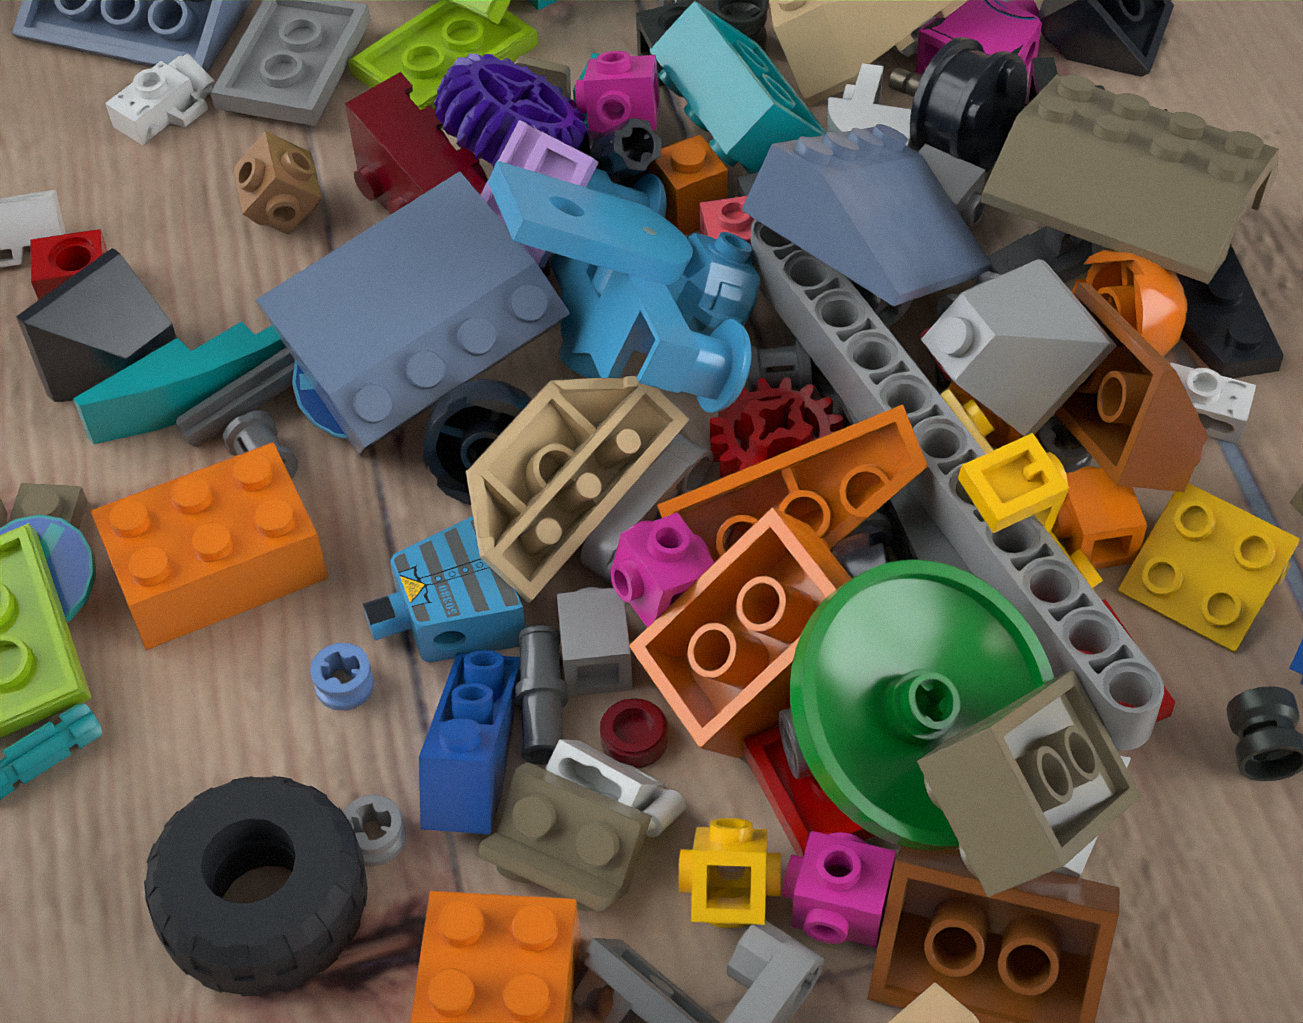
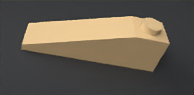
(834, 37)

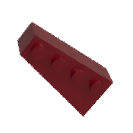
(403, 149)

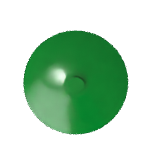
(895, 673)

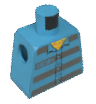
(447, 598)

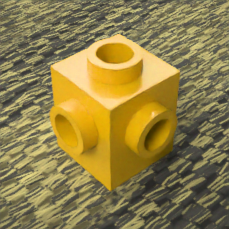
(724, 896)

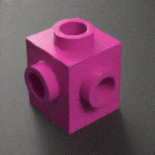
(619, 89)
(657, 564)
(839, 888)

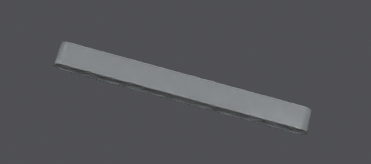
(878, 375)

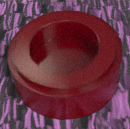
(634, 732)

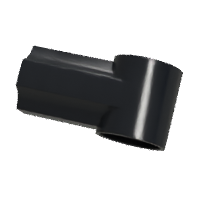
(623, 150)

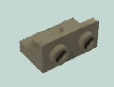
(566, 839)

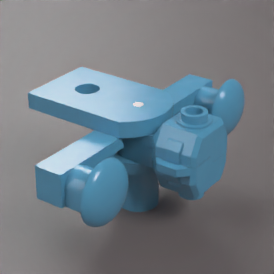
(637, 282)

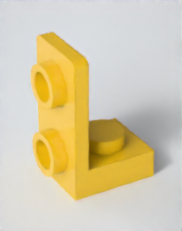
(1016, 484)

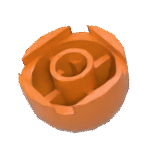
(1142, 294)

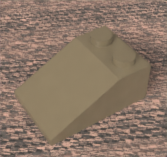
(1029, 784)

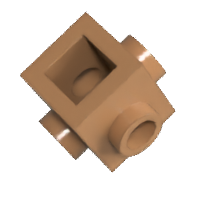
(277, 183)

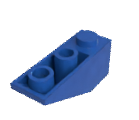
(469, 744)

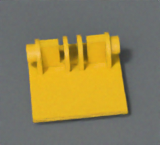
(1209, 566)

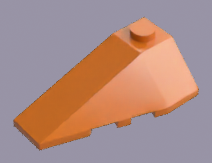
(822, 483)

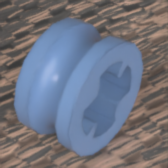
(353, 662)

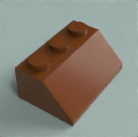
(1134, 409)
(1005, 956)

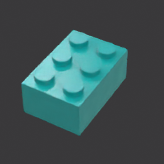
(731, 88)

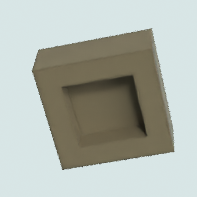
(50, 500)

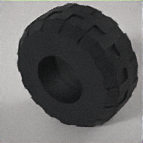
(272, 940)

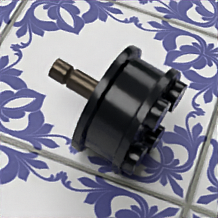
(965, 100)

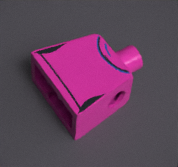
(990, 22)

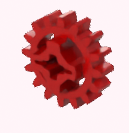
(769, 425)

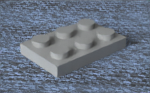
(291, 59)

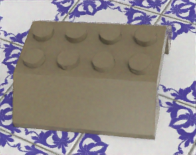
(1130, 175)

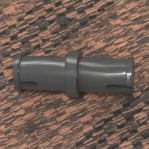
(540, 692)

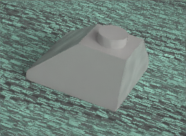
(1019, 344)

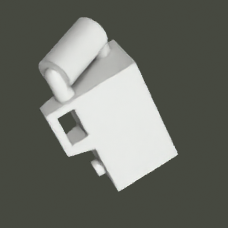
(161, 98)
(28, 218)
(1218, 400)
(617, 781)

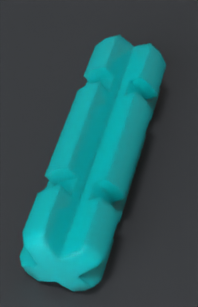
(47, 746)

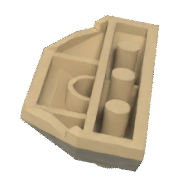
(563, 472)

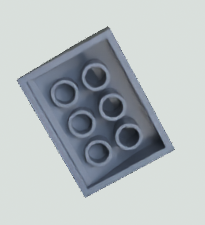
(133, 29)
(867, 212)
(412, 310)

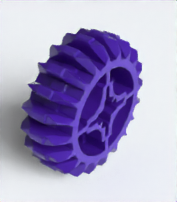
(488, 96)

